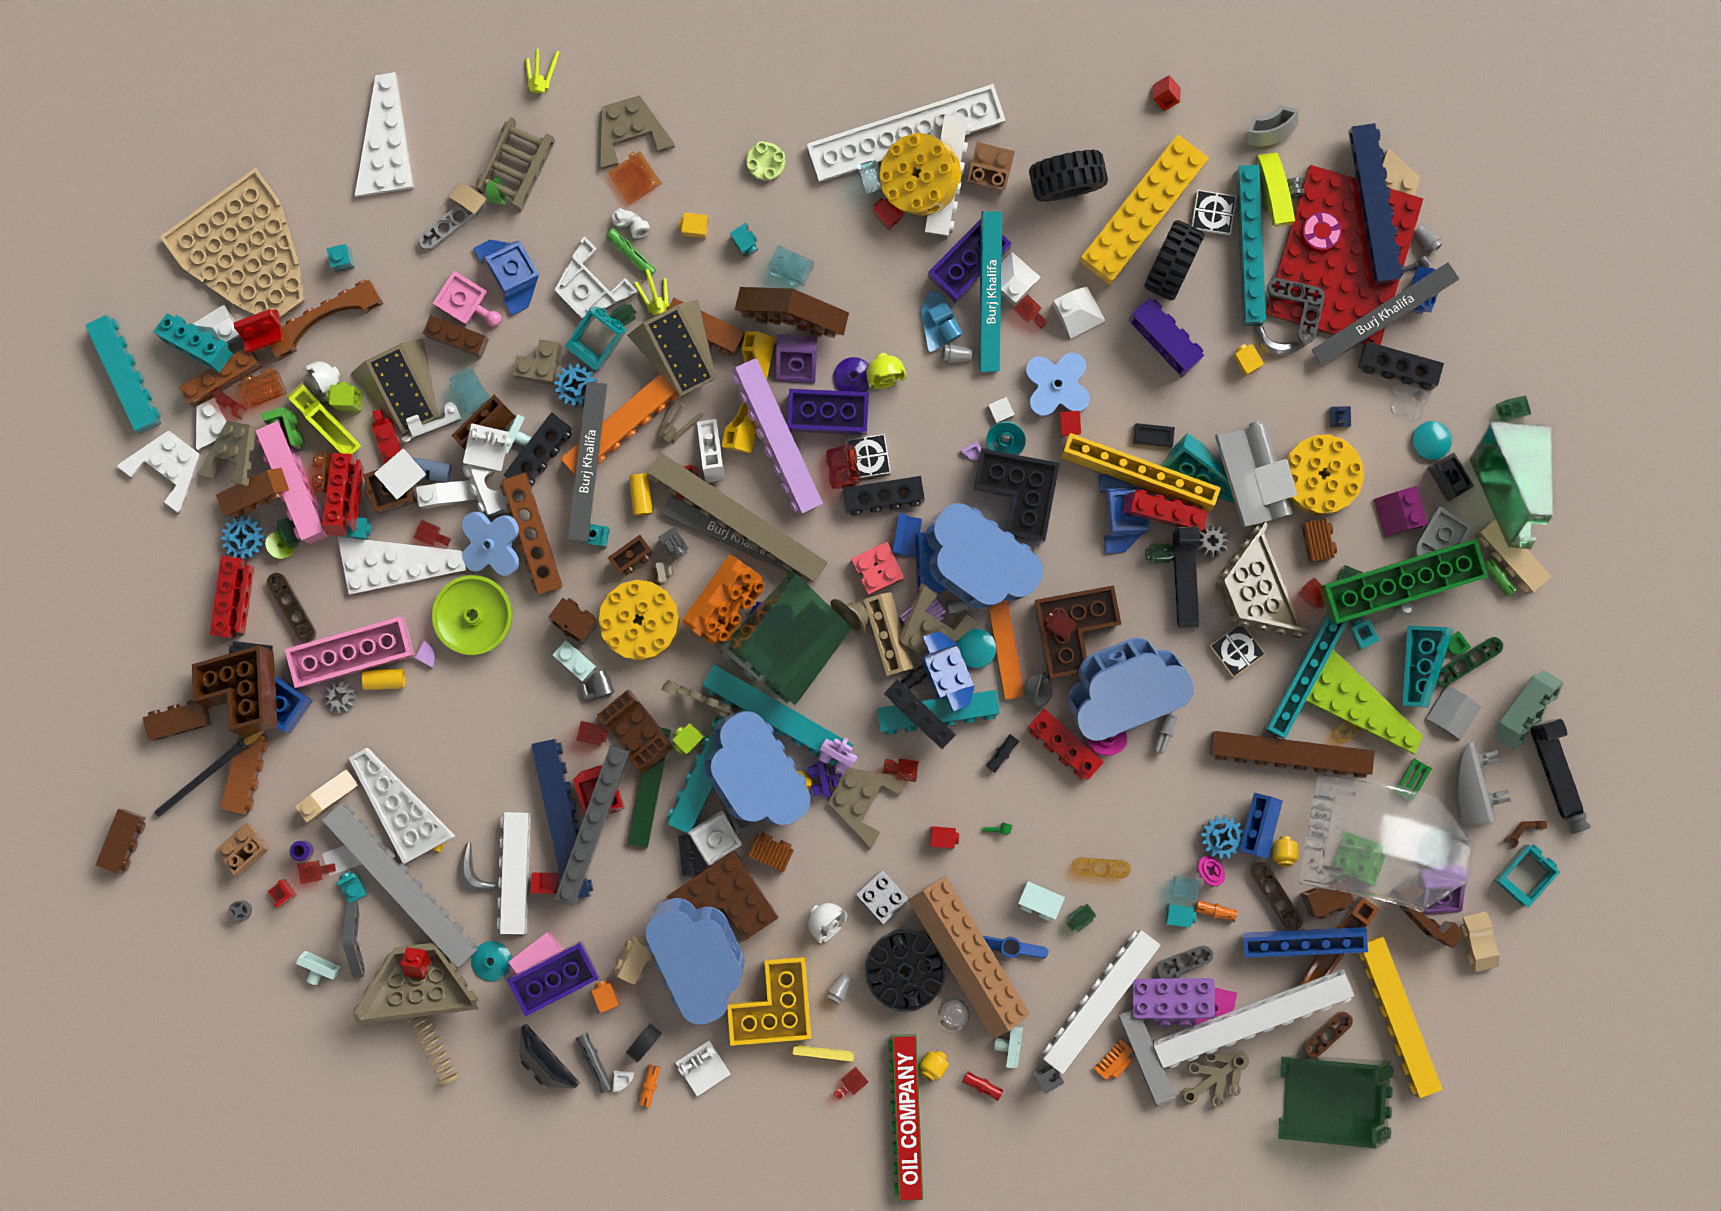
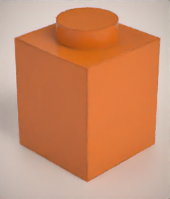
(605, 996)

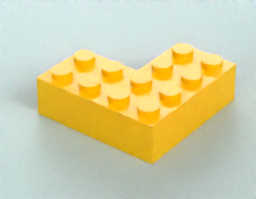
(783, 1014)

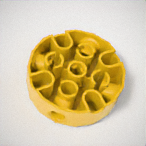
(920, 174)
(1339, 464)
(619, 616)

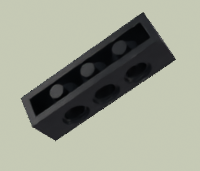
(1431, 368)
(539, 440)
(912, 484)
(919, 714)

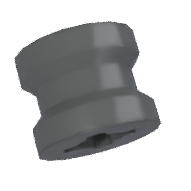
(1295, 187)
(1578, 823)
(236, 911)

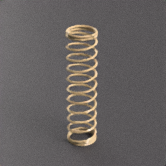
(429, 1056)

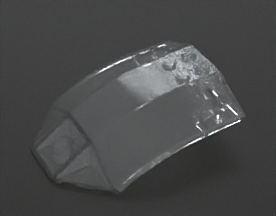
(1383, 842)

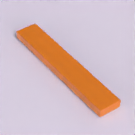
(1006, 650)

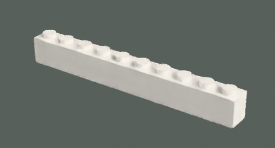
(1254, 1018)

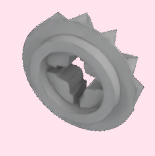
(348, 699)

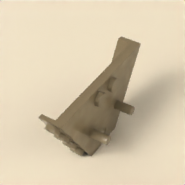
(1255, 589)
(401, 997)

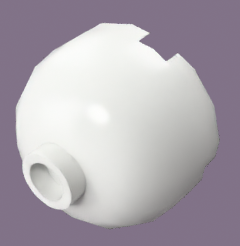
(321, 377)
(825, 921)

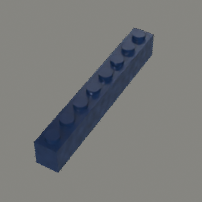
(1375, 204)
(558, 804)

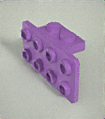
(1174, 1000)

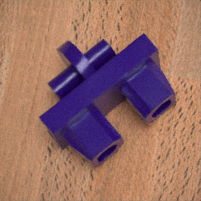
(824, 787)

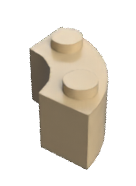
(1480, 941)

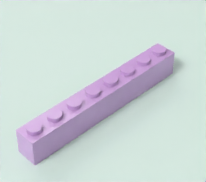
(776, 437)

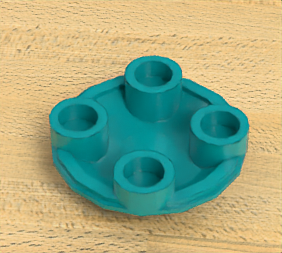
(1432, 440)
(977, 648)

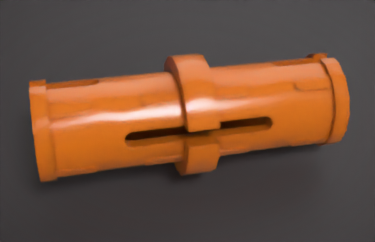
(1216, 911)
(649, 1085)

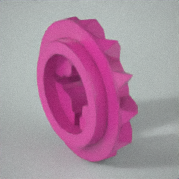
(1217, 871)

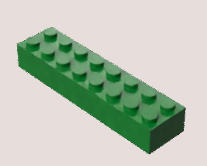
(1403, 581)

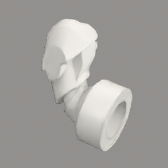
(625, 218)

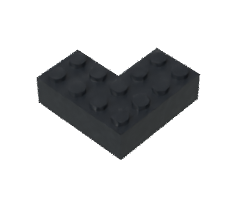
(1028, 482)

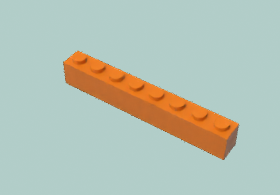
(628, 418)

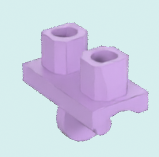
(839, 751)

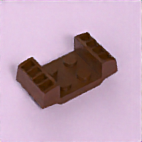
(636, 730)
(1447, 933)

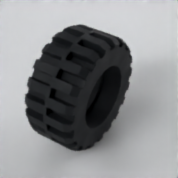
(1068, 175)
(1174, 260)

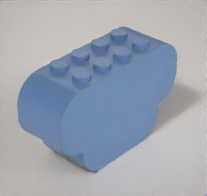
(979, 558)
(1127, 688)
(754, 772)
(696, 957)

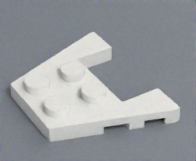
(583, 290)
(170, 458)

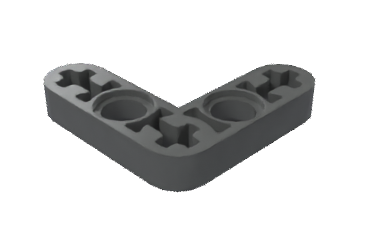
(1308, 304)
(349, 939)
(1172, 971)

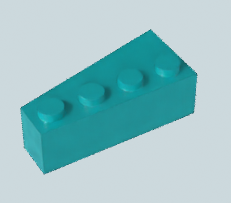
(1423, 661)

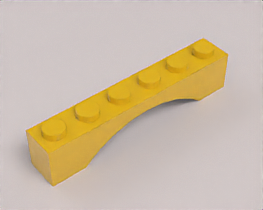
(741, 431)

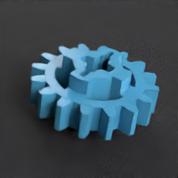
(568, 387)
(243, 529)
(1227, 828)

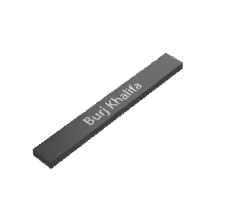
(1385, 314)
(587, 461)
(693, 518)

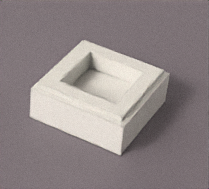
(1001, 410)

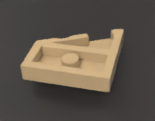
(1399, 174)

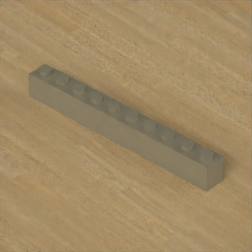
(736, 517)

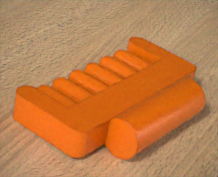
(1119, 1063)

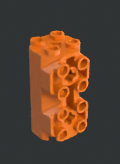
(718, 606)

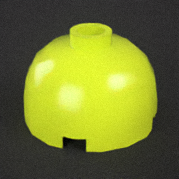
(884, 371)

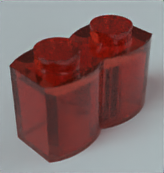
(843, 466)

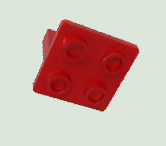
(260, 330)

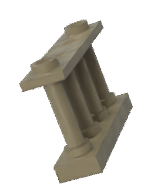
(535, 162)

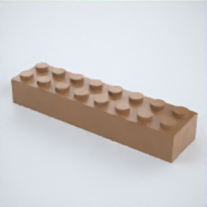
(969, 957)

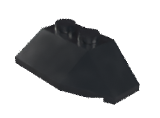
(543, 1061)

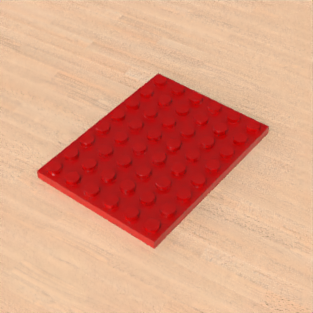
(1345, 269)

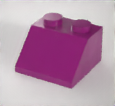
(1400, 511)

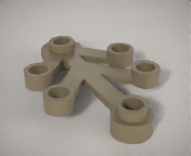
(671, 688)
(1217, 1076)

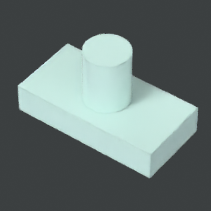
(515, 434)
(317, 967)
(1011, 1046)

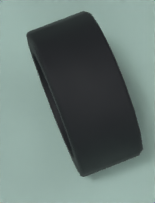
(643, 1042)

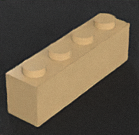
(1517, 561)
(887, 632)

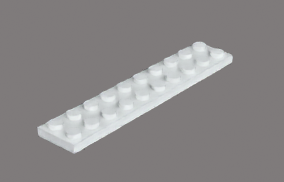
(846, 150)

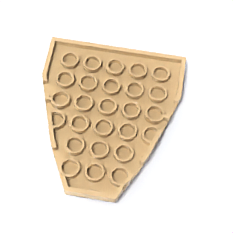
(241, 247)

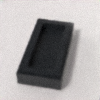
(1153, 435)

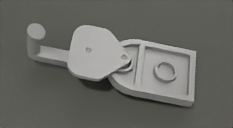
(1440, 532)

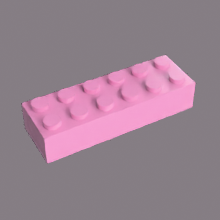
(300, 499)
(349, 652)

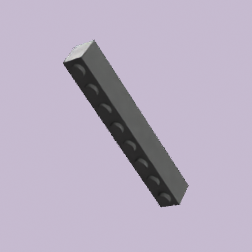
(593, 825)

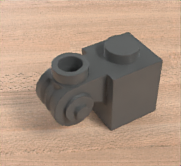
(673, 543)

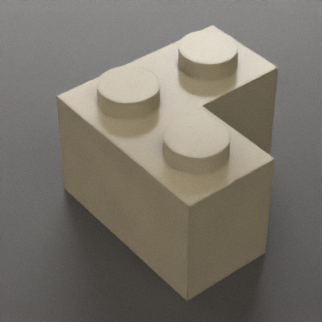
(541, 369)

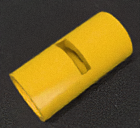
(640, 494)
(383, 679)

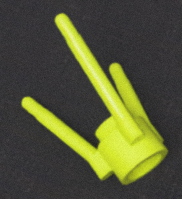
(536, 82)
(657, 304)

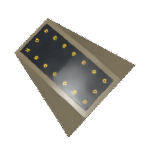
(677, 346)
(400, 383)

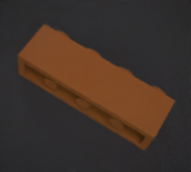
(718, 332)
(204, 385)
(260, 490)
(243, 777)

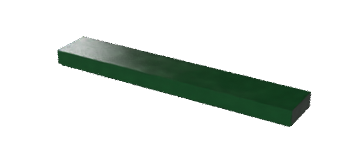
(647, 802)

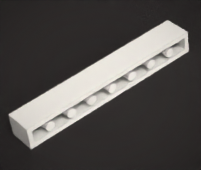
(1101, 1000)

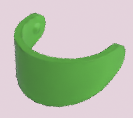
(492, 192)

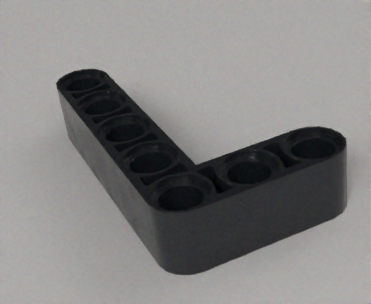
(1185, 571)
(1555, 766)

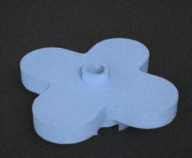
(1047, 395)
(490, 543)

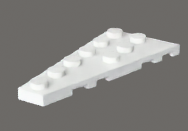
(385, 152)
(381, 564)
(403, 815)

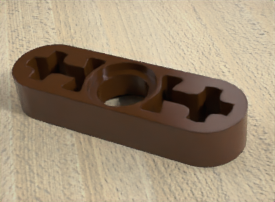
(1336, 1035)

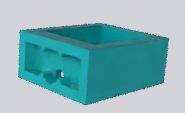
(583, 351)
(1548, 864)

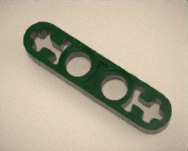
(1468, 662)

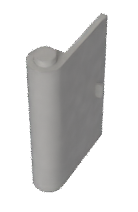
(1240, 455)

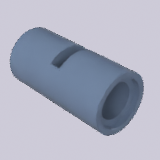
(435, 470)

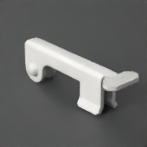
(416, 427)

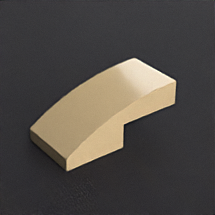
(467, 197)

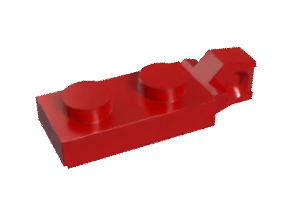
(385, 436)

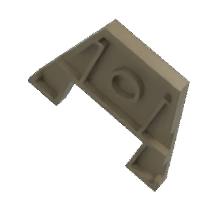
(628, 121)
(232, 445)
(923, 623)
(855, 795)

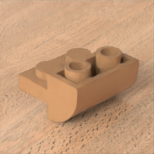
(991, 165)
(242, 849)

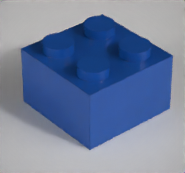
(290, 705)

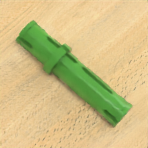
(624, 246)

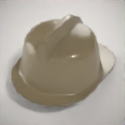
(853, 613)

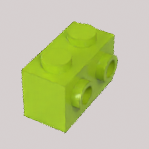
(344, 397)
(687, 739)

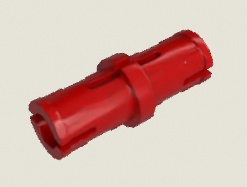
(982, 1086)

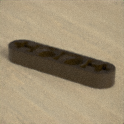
(290, 608)
(1277, 895)

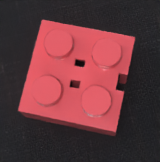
(886, 564)

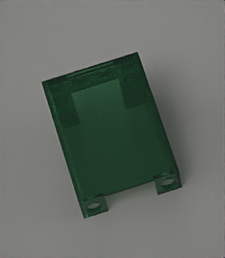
(1516, 477)
(789, 638)
(1336, 1100)

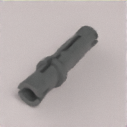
(594, 1063)

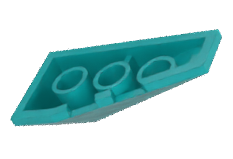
(1196, 461)

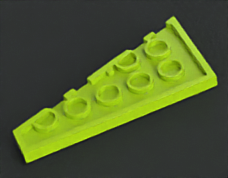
(1352, 699)

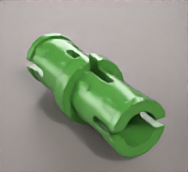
(1500, 577)

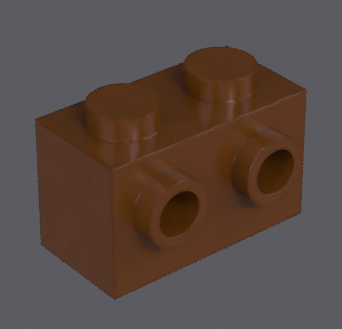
(631, 555)

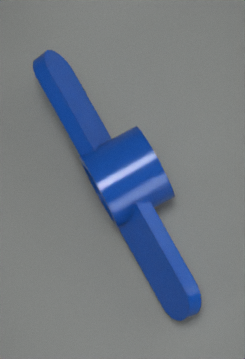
(1023, 948)

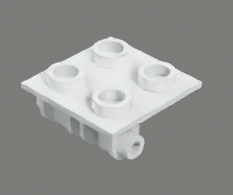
(486, 447)
(703, 1068)

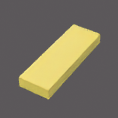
(823, 1053)

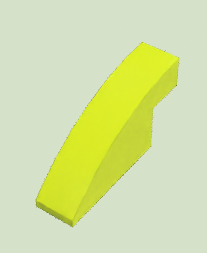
(1275, 190)
(323, 420)

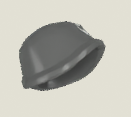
(1038, 689)

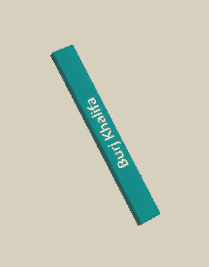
(990, 291)

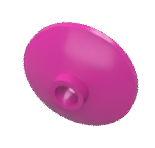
(1115, 745)

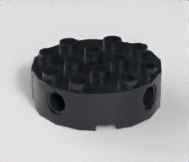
(900, 990)

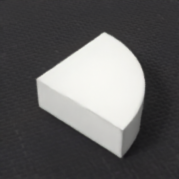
(622, 1079)

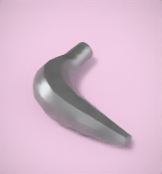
(1276, 348)
(468, 875)

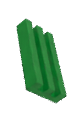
(1420, 766)

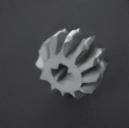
(1216, 536)

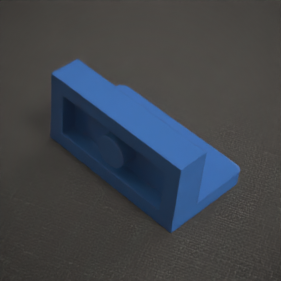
(905, 535)

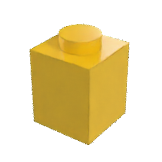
(694, 225)
(1247, 359)

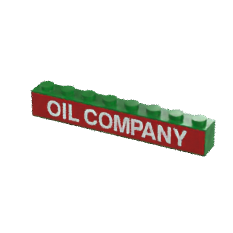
(907, 1116)

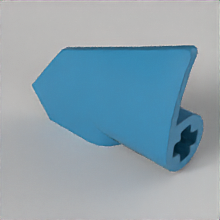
(938, 321)

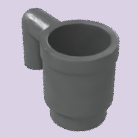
(601, 684)

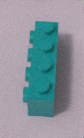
(193, 342)

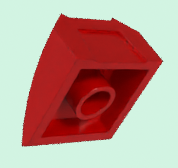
(585, 784)

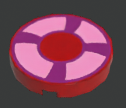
(1321, 231)

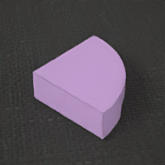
(972, 451)
(426, 654)

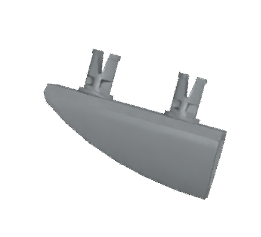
(1474, 797)

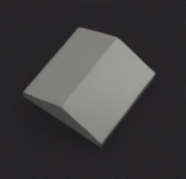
(1453, 712)

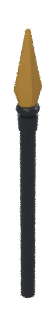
(240, 746)

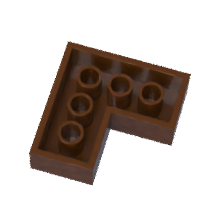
(791, 308)
(1091, 610)
(242, 681)
(733, 888)

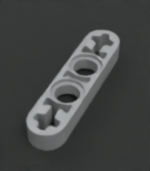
(453, 227)

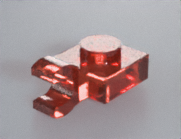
(1028, 310)
(224, 400)
(429, 534)
(905, 769)
(313, 871)
(853, 1082)

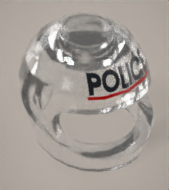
(952, 1015)

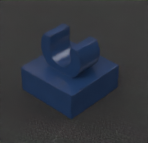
(1340, 416)

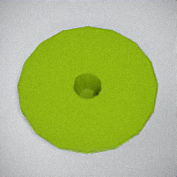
(275, 548)

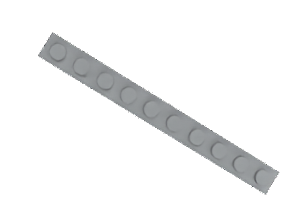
(400, 884)

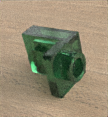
(1513, 408)

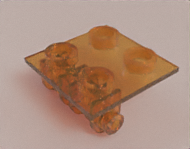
(634, 177)
(320, 461)

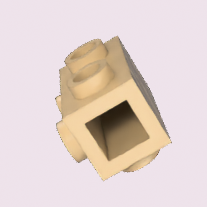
(633, 960)

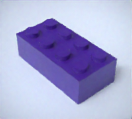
(961, 264)
(1166, 337)
(828, 411)
(553, 978)

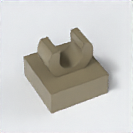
(660, 573)

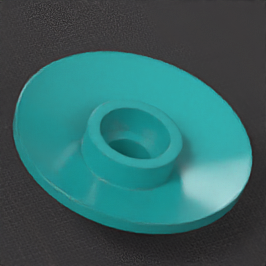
(1013, 445)
(498, 953)

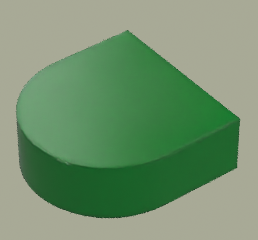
(1458, 644)

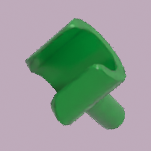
(1004, 829)

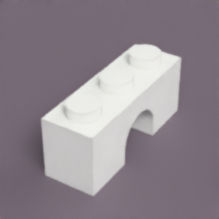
(490, 501)

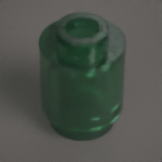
(623, 313)
(287, 533)
(1160, 553)
(1080, 918)

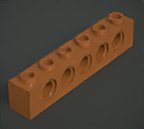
(552, 580)

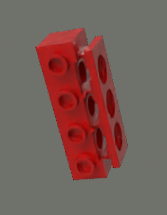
(338, 497)
(227, 597)

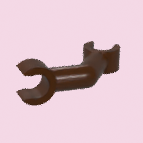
(1522, 826)

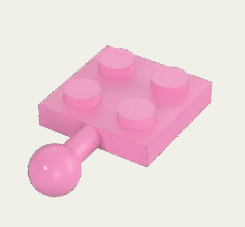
(462, 299)

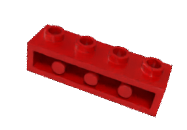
(1164, 511)
(1065, 744)

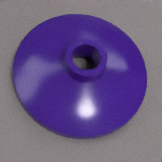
(843, 371)

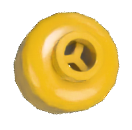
(1285, 851)
(933, 1065)

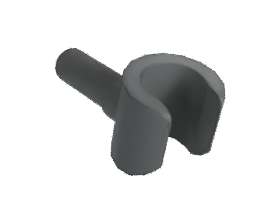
(1422, 262)

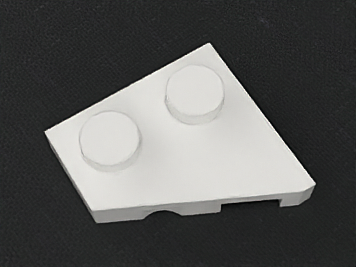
(209, 423)

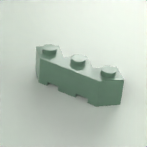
(1527, 709)

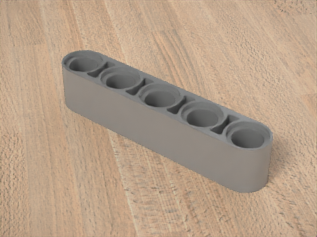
(1147, 1058)

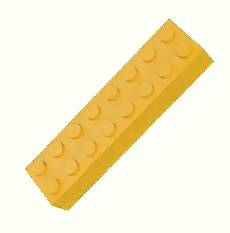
(1144, 209)

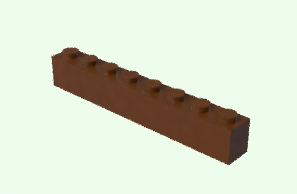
(1291, 752)

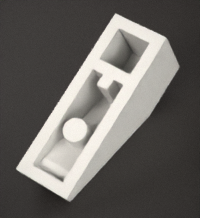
(711, 451)
(444, 494)

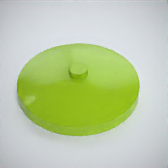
(472, 615)

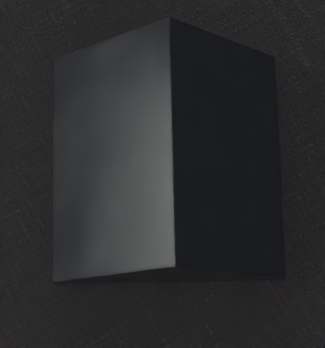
(1450, 477)

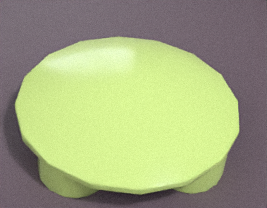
(765, 161)

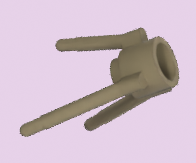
(667, 430)

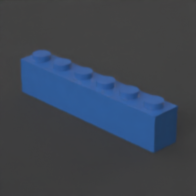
(1305, 942)

